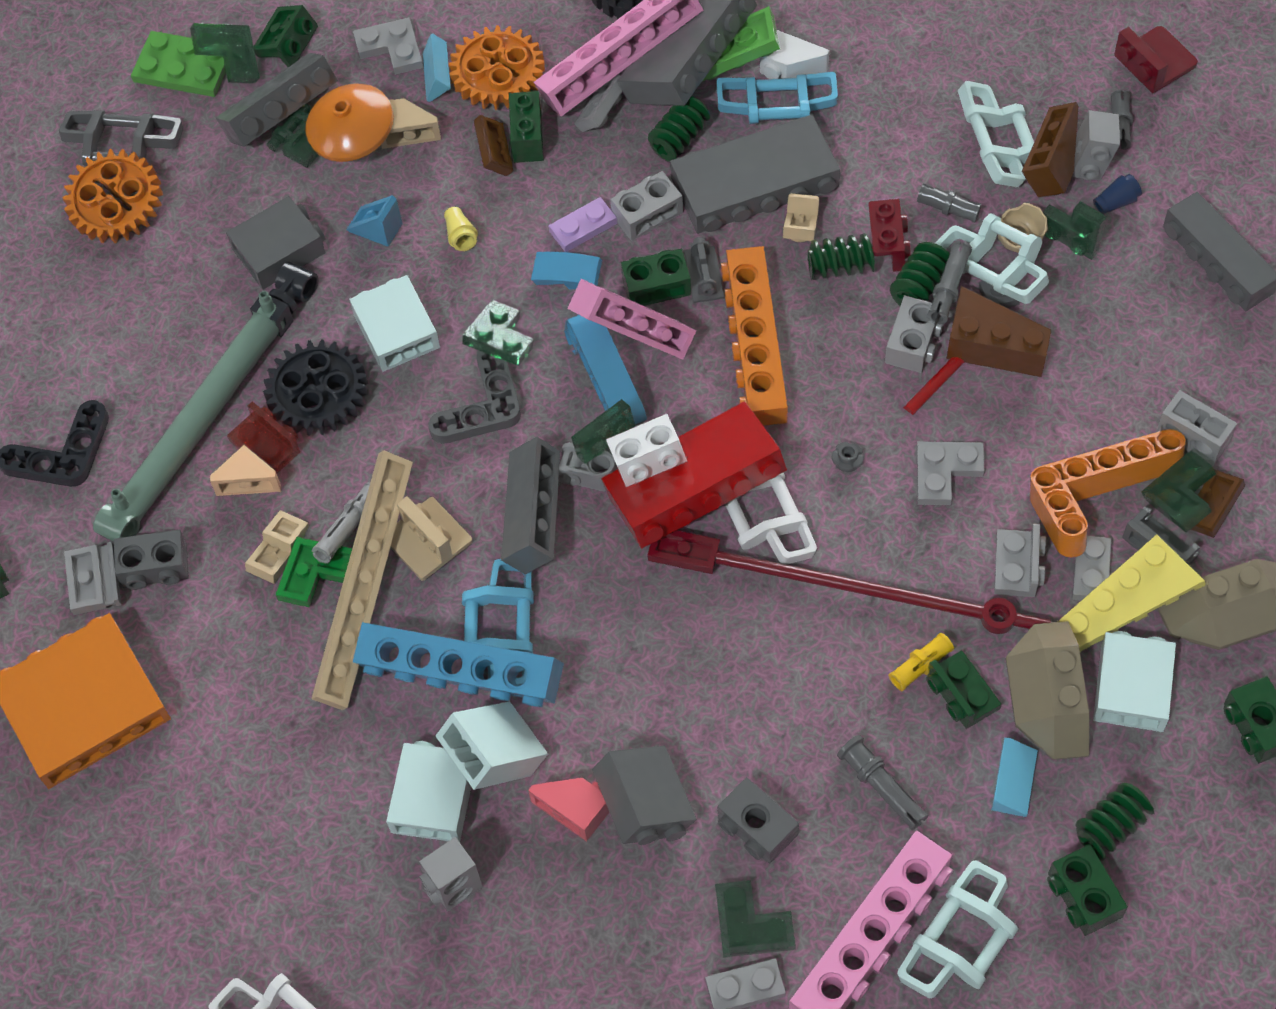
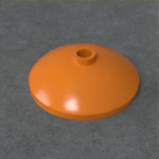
(349, 122)

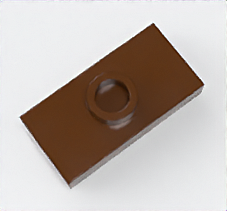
(493, 145)
(1221, 495)

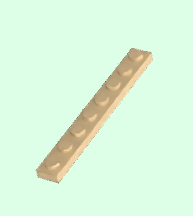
(362, 579)

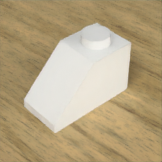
(794, 58)

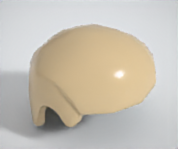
(1026, 219)

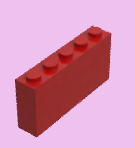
(723, 462)

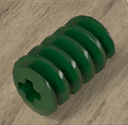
(678, 128)
(840, 256)
(920, 272)
(1112, 817)

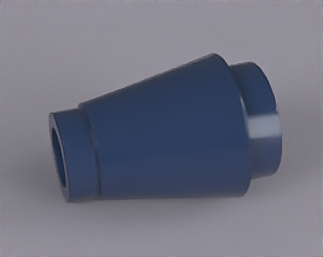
(1118, 194)

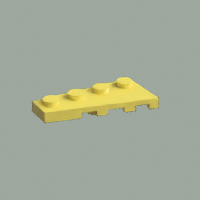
(1137, 587)

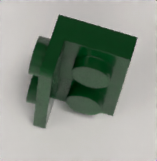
(286, 34)
(963, 689)

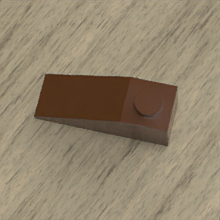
(1053, 152)

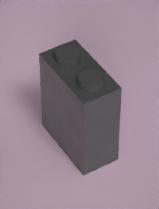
(274, 238)
(644, 795)

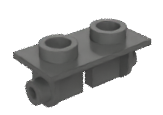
(703, 271)

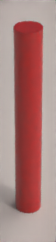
(933, 385)

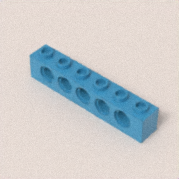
(377, 642)

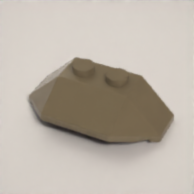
(1228, 609)
(1050, 690)

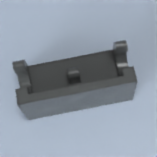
(1144, 528)

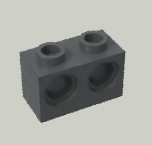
(151, 551)

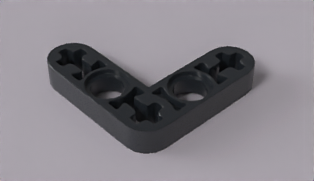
(67, 458)

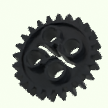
(315, 387)

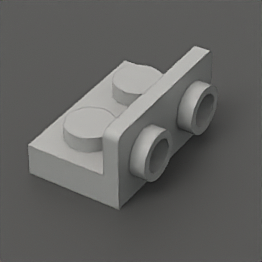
(1018, 562)

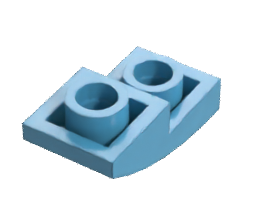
(565, 269)

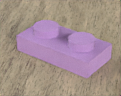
(582, 224)

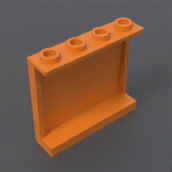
(79, 700)

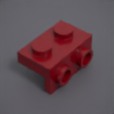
(887, 231)

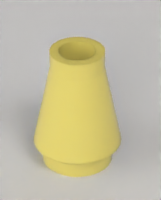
(460, 231)

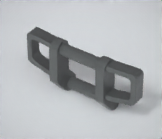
(141, 140)

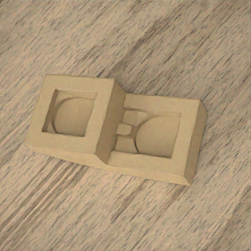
(278, 540)

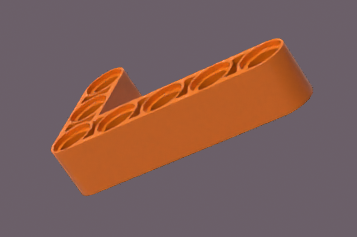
(1062, 483)

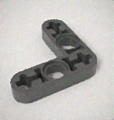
(488, 409)

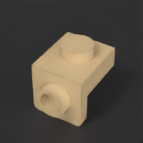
(801, 217)

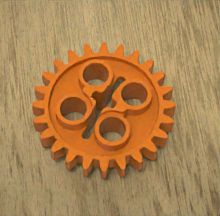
(495, 66)
(93, 215)

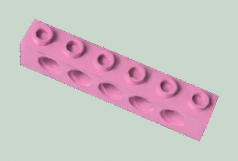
(613, 51)
(917, 856)

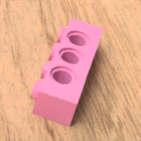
(631, 319)

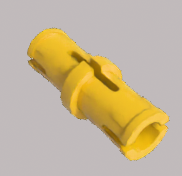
(934, 650)

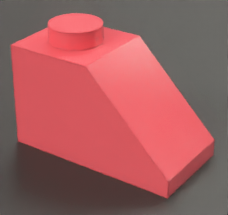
(572, 803)

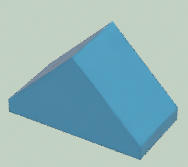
(377, 221)

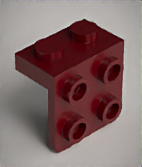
(1154, 57)

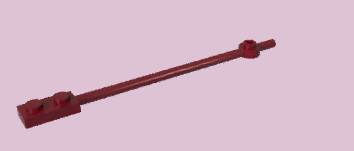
(702, 553)

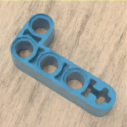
(603, 364)

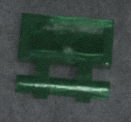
(294, 145)

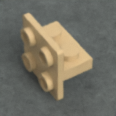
(427, 536)

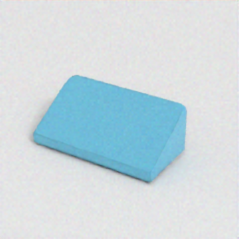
(436, 67)
(1014, 778)

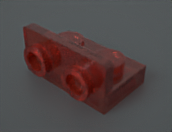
(266, 437)

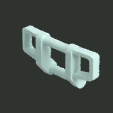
(991, 116)
(1018, 268)
(953, 962)

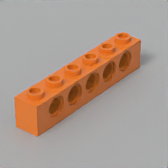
(751, 267)

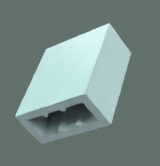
(394, 323)
(1134, 681)
(491, 745)
(428, 794)

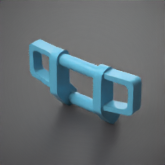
(799, 83)
(500, 595)

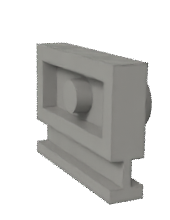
(91, 578)

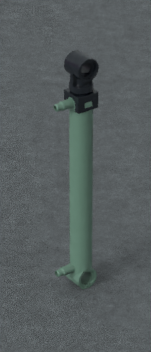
(269, 319)

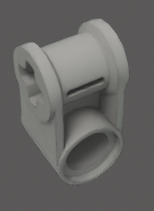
(575, 472)

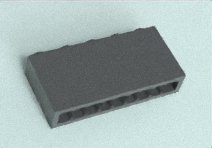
(682, 60)
(754, 173)

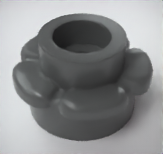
(847, 464)

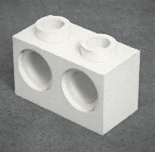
(646, 450)

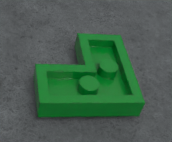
(304, 572)

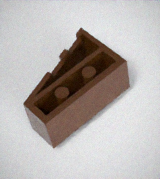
(997, 336)

